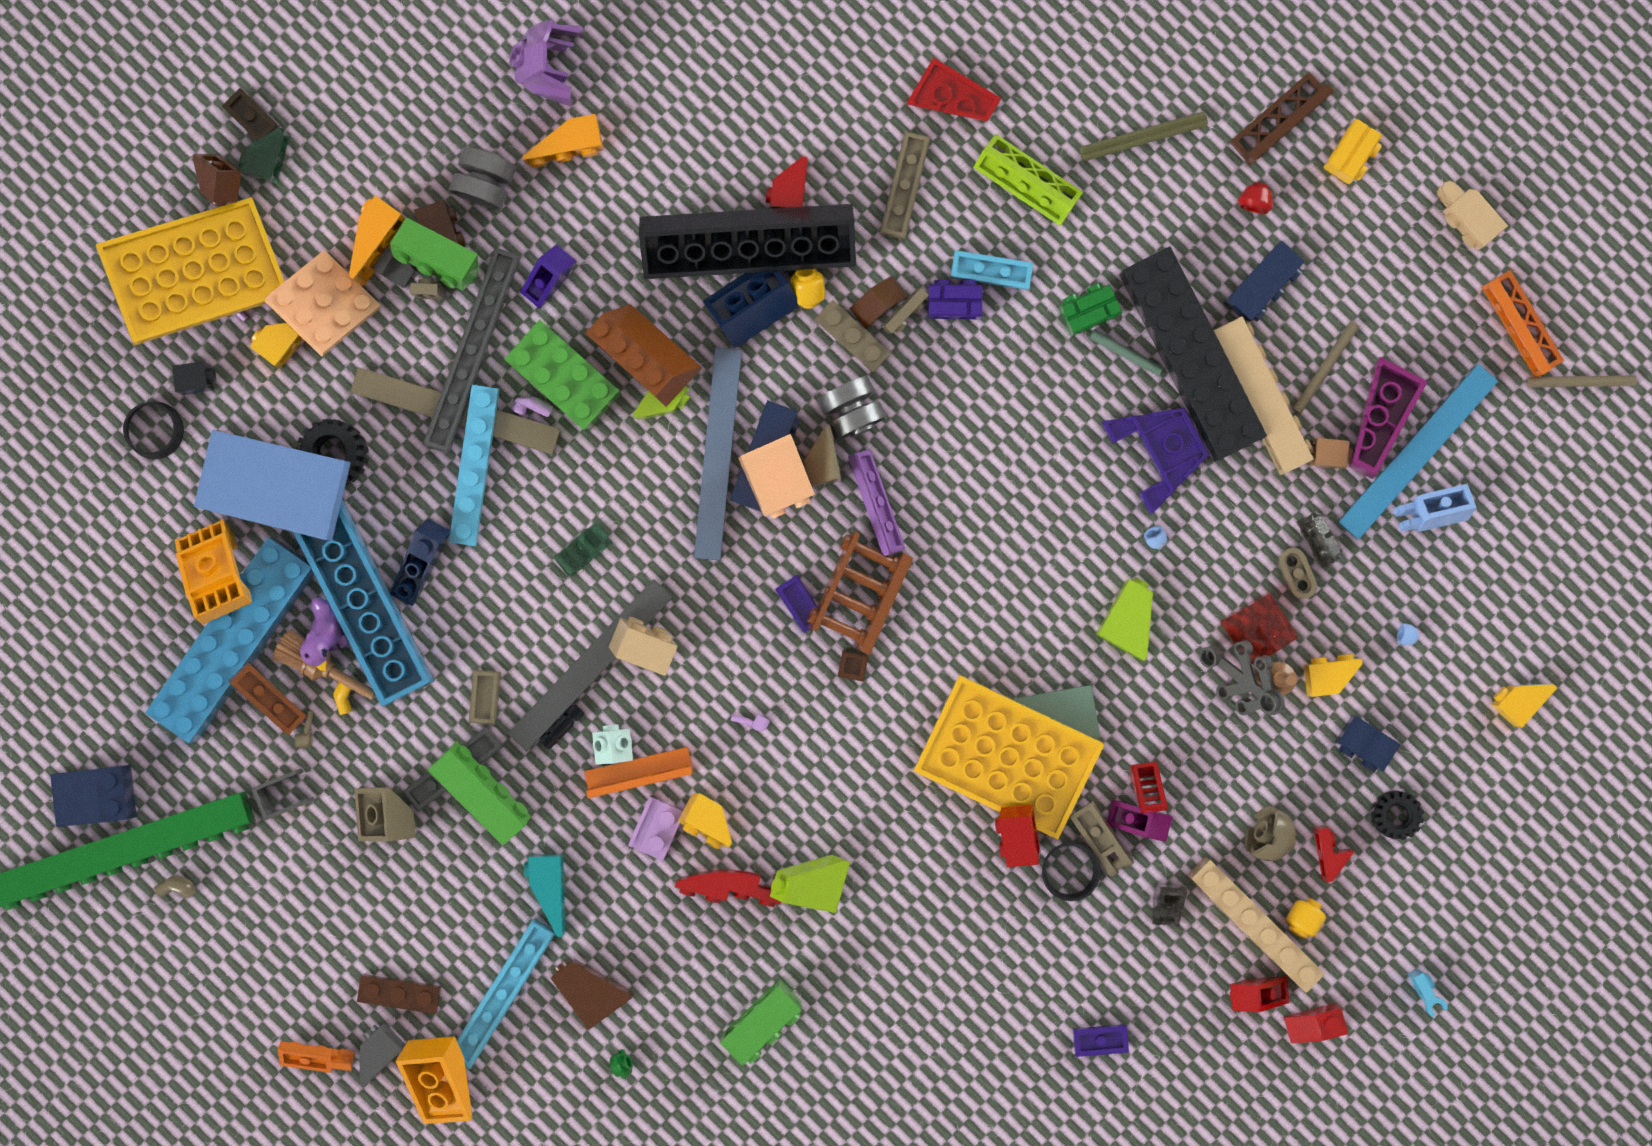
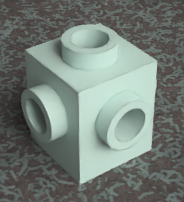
(612, 745)

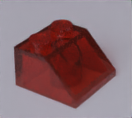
(1260, 624)

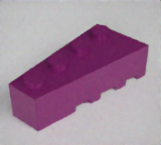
(1386, 409)

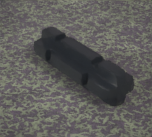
(561, 727)

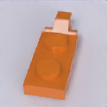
(314, 1057)

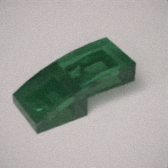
(583, 550)

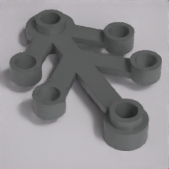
(1270, 699)

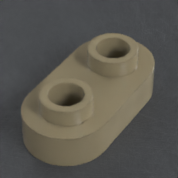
(1299, 572)

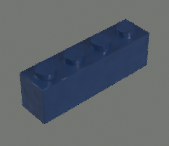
(774, 424)

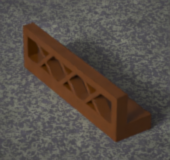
(1290, 122)

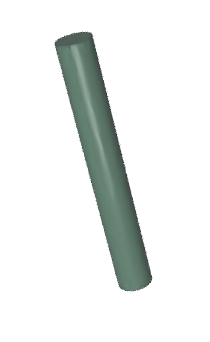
(1126, 352)

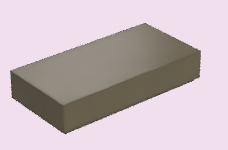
(484, 697)

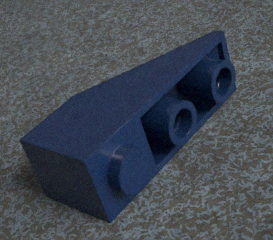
(419, 561)

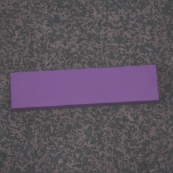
(876, 502)

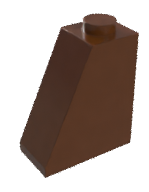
(589, 991)

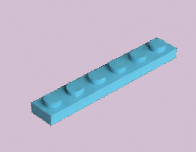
(474, 465)

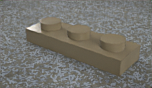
(852, 336)

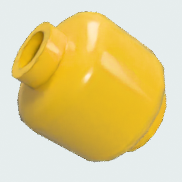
(808, 287)
(1305, 918)

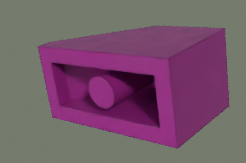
(1129, 819)

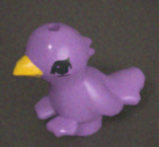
(323, 635)

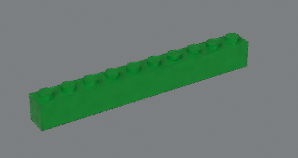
(125, 848)

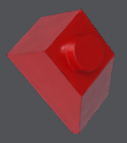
(789, 186)
(1259, 994)
(1316, 1024)

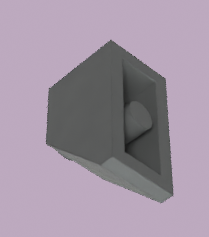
(377, 1051)

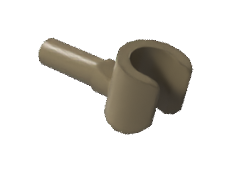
(305, 739)

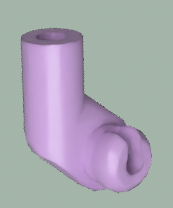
(532, 403)

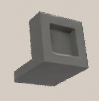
(393, 269)

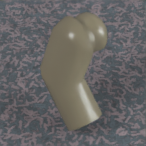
(176, 884)

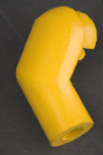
(341, 698)

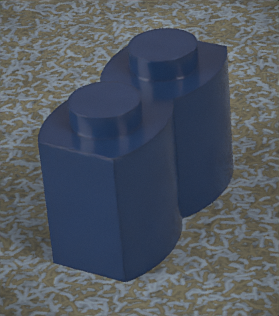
(1366, 743)

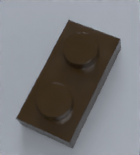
(249, 115)

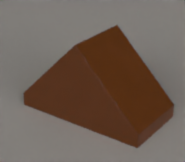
(878, 302)

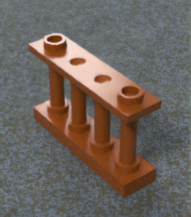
(886, 590)

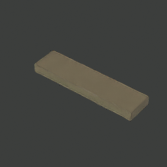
(904, 185)

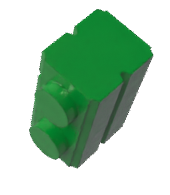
(1090, 309)

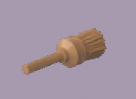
(288, 653)
(1282, 677)

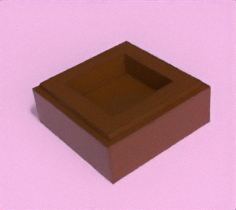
(853, 666)

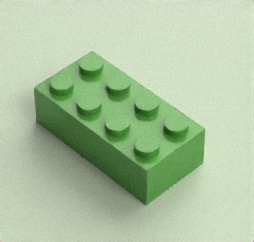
(563, 376)

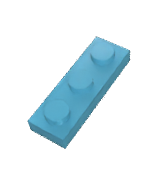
(991, 270)

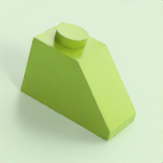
(651, 407)

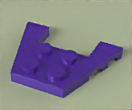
(1171, 445)

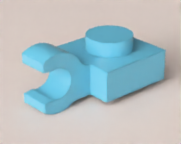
(1423, 985)

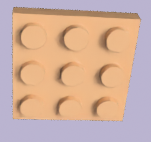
(322, 303)

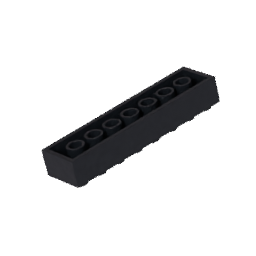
(747, 241)
(1192, 354)

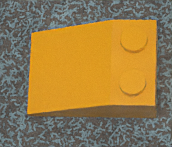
(374, 232)
(436, 1079)

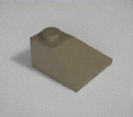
(821, 461)
(383, 815)

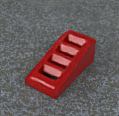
(1148, 770)

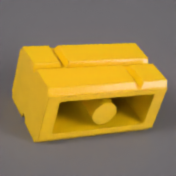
(1353, 151)

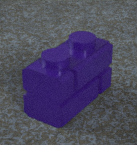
(955, 301)

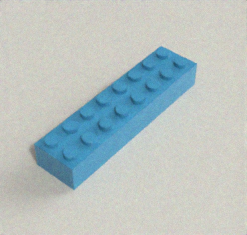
(366, 611)
(227, 643)

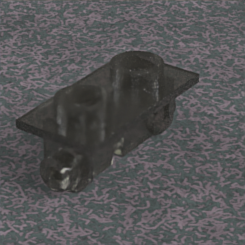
(1324, 550)

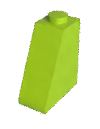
(1129, 619)
(812, 883)

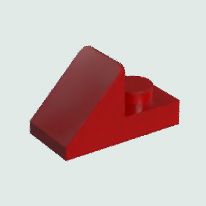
(1330, 861)

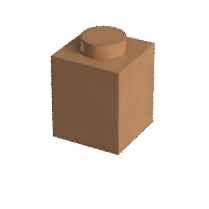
(1331, 453)

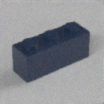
(1265, 282)

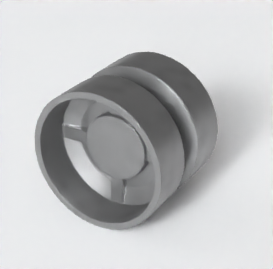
(485, 170)
(849, 402)

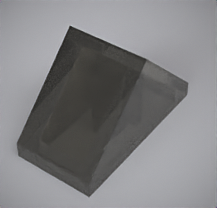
(1168, 903)

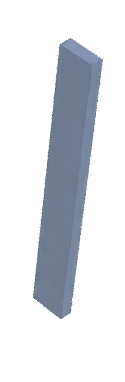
(717, 454)

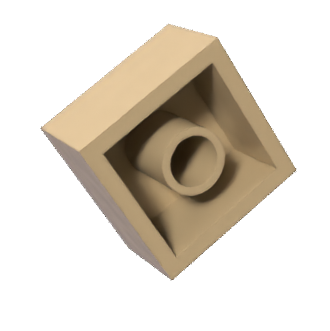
(643, 646)

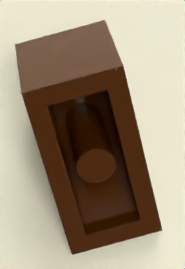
(217, 178)

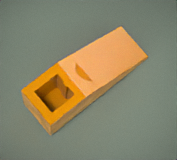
(572, 138)

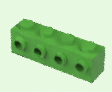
(480, 792)

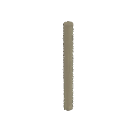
(1325, 367)
(1581, 381)

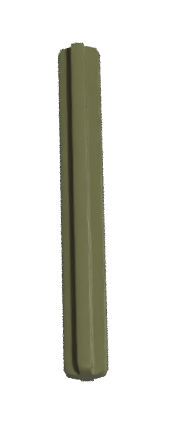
(1143, 136)

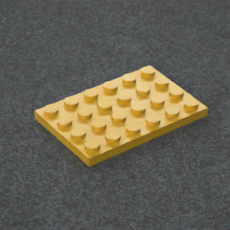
(191, 270)
(1008, 755)

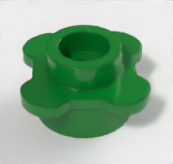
(621, 1064)

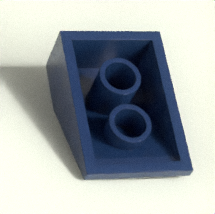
(93, 796)

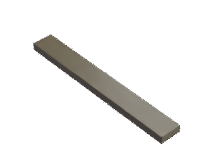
(424, 402)

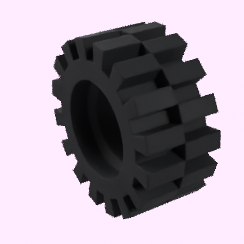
(1413, 815)

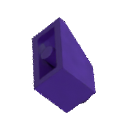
(547, 275)

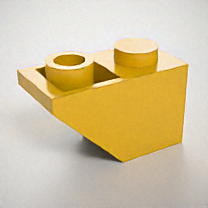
(1329, 677)
(707, 819)

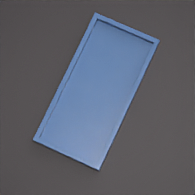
(272, 485)

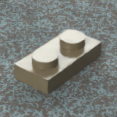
(428, 290)
(913, 303)

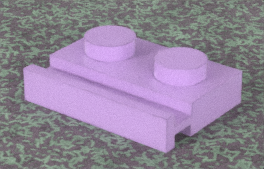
(656, 828)

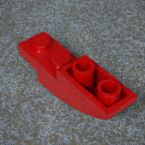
(718, 883)

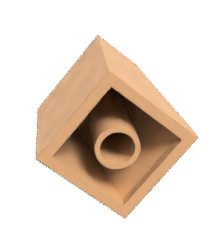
(777, 476)

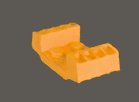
(211, 572)

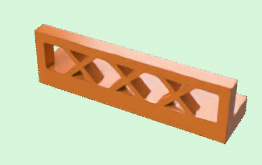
(1517, 326)
(638, 772)

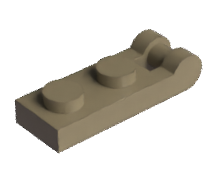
(1101, 838)

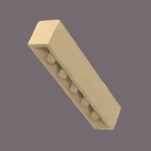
(1259, 382)
(1256, 925)

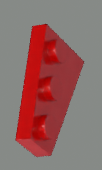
(952, 93)

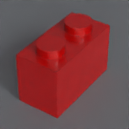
(1019, 836)

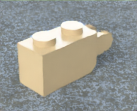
(1470, 215)

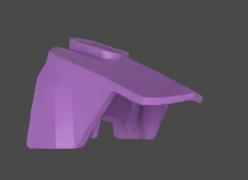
(531, 63)

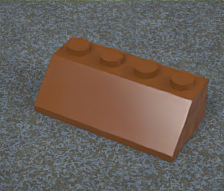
(644, 352)

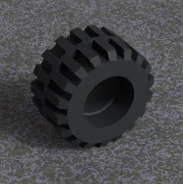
(353, 442)

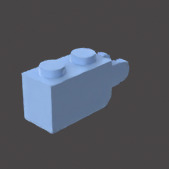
(1437, 509)

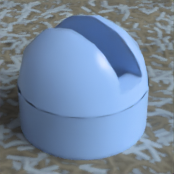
(1155, 537)
(1407, 634)

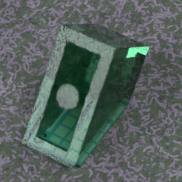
(265, 156)

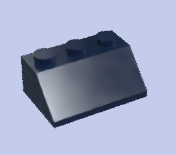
(751, 305)

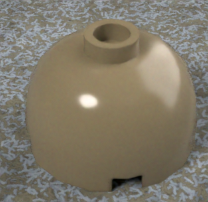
(1272, 835)

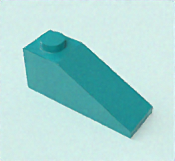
(547, 884)

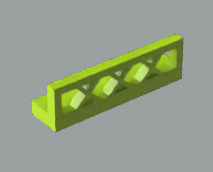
(1025, 182)

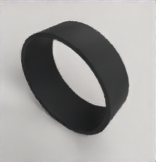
(178, 431)
(1087, 890)

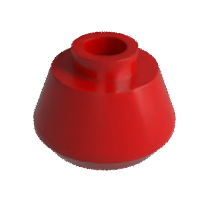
(1256, 198)

